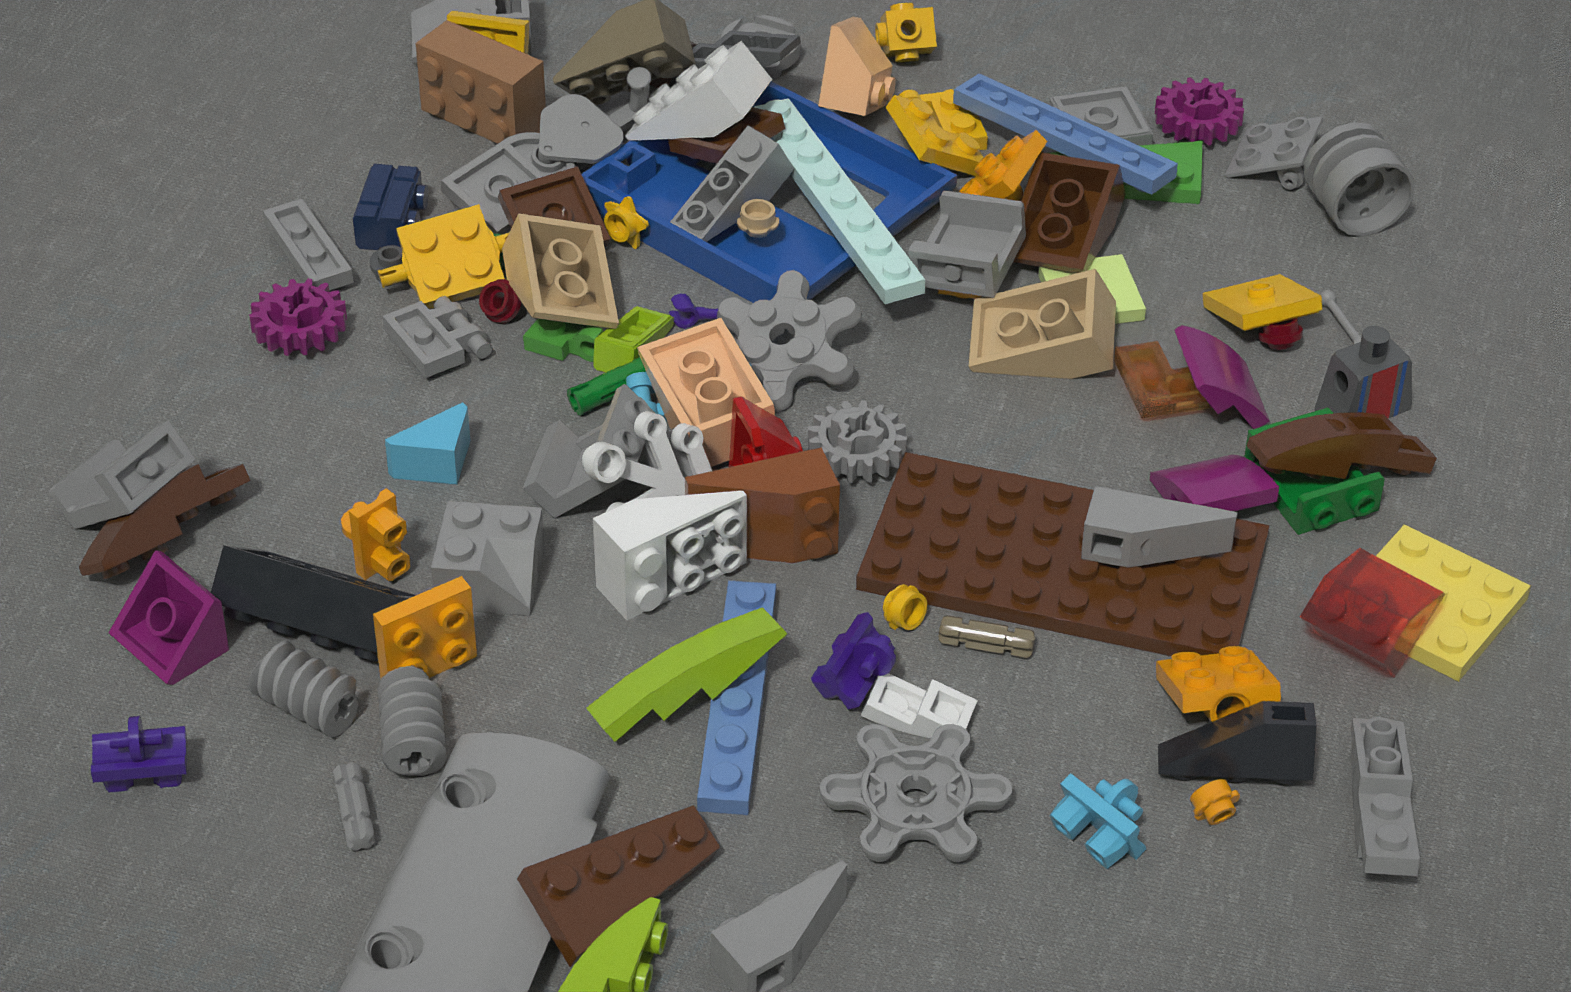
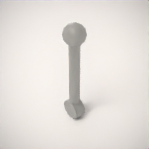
(1328, 300)

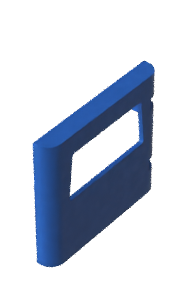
(749, 265)

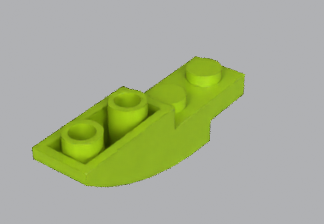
(622, 953)

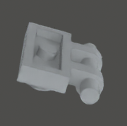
(426, 340)

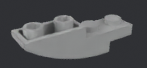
(1382, 797)

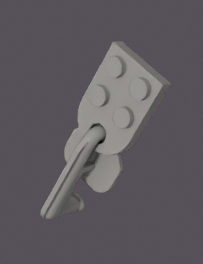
(569, 134)

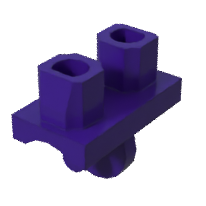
(855, 663)
(139, 754)

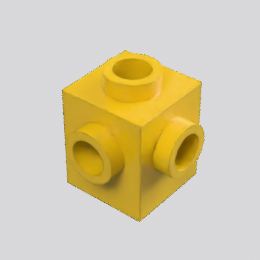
(917, 24)

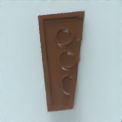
(601, 881)

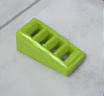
(634, 329)

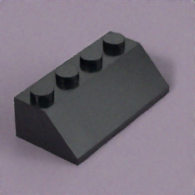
(302, 597)

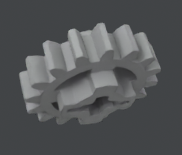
(859, 440)

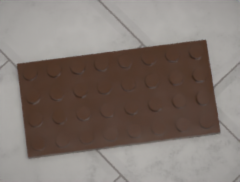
(1014, 555)

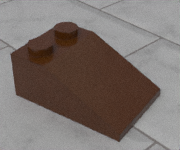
(1069, 211)

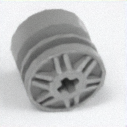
(1358, 179)

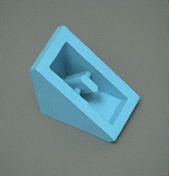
(431, 448)

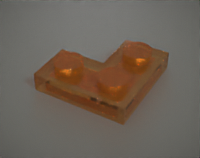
(1153, 382)

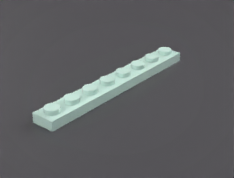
(845, 209)

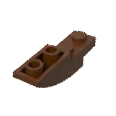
(1335, 441)
(158, 519)

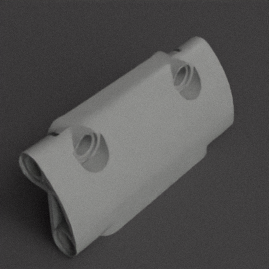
(456, 886)

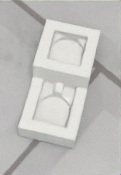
(914, 709)

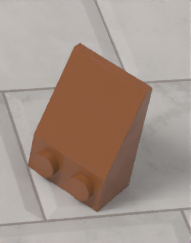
(788, 504)

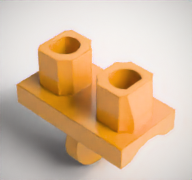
(377, 537)

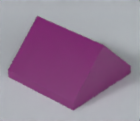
(171, 621)

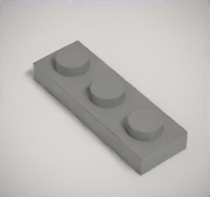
(307, 245)

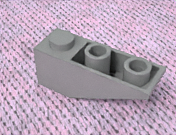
(747, 171)
(1147, 530)
(774, 940)

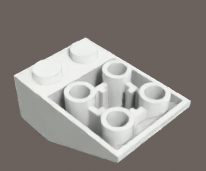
(704, 98)
(667, 547)

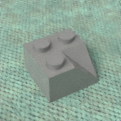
(494, 551)

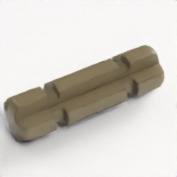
(986, 637)

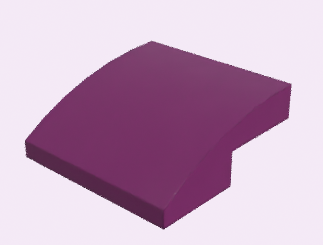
(1221, 375)
(1218, 483)

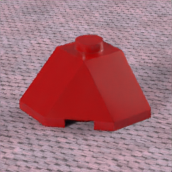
(758, 434)

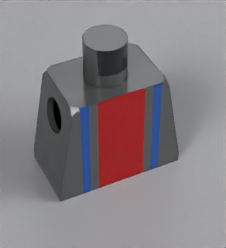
(1368, 377)

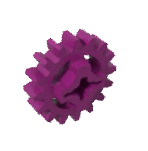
(1199, 111)
(298, 317)

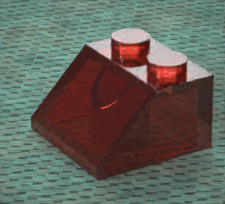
(1371, 610)

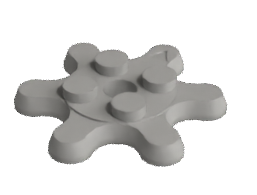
(805, 354)
(927, 767)

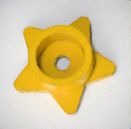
(624, 222)

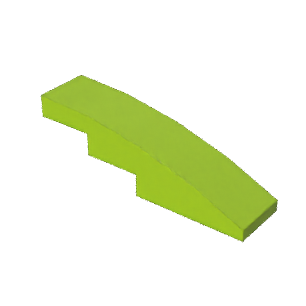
(702, 661)

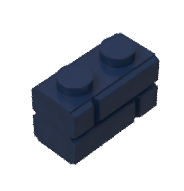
(386, 203)

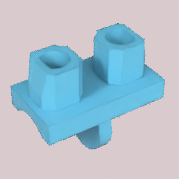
(1115, 831)

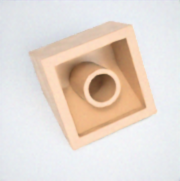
(855, 70)

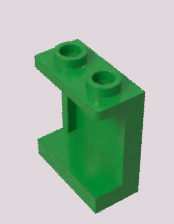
(1320, 503)

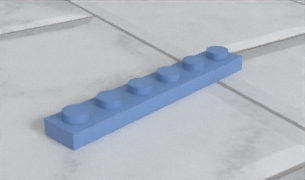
(1064, 132)
(735, 717)

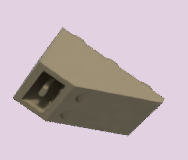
(633, 37)

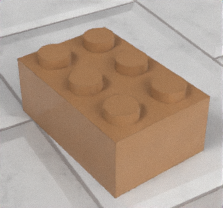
(479, 83)

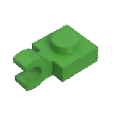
(560, 338)

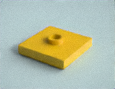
(1262, 302)

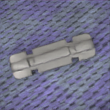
(354, 806)

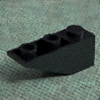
(1256, 742)

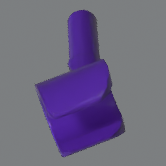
(687, 313)

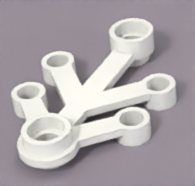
(666, 479)

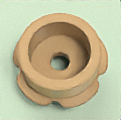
(758, 218)

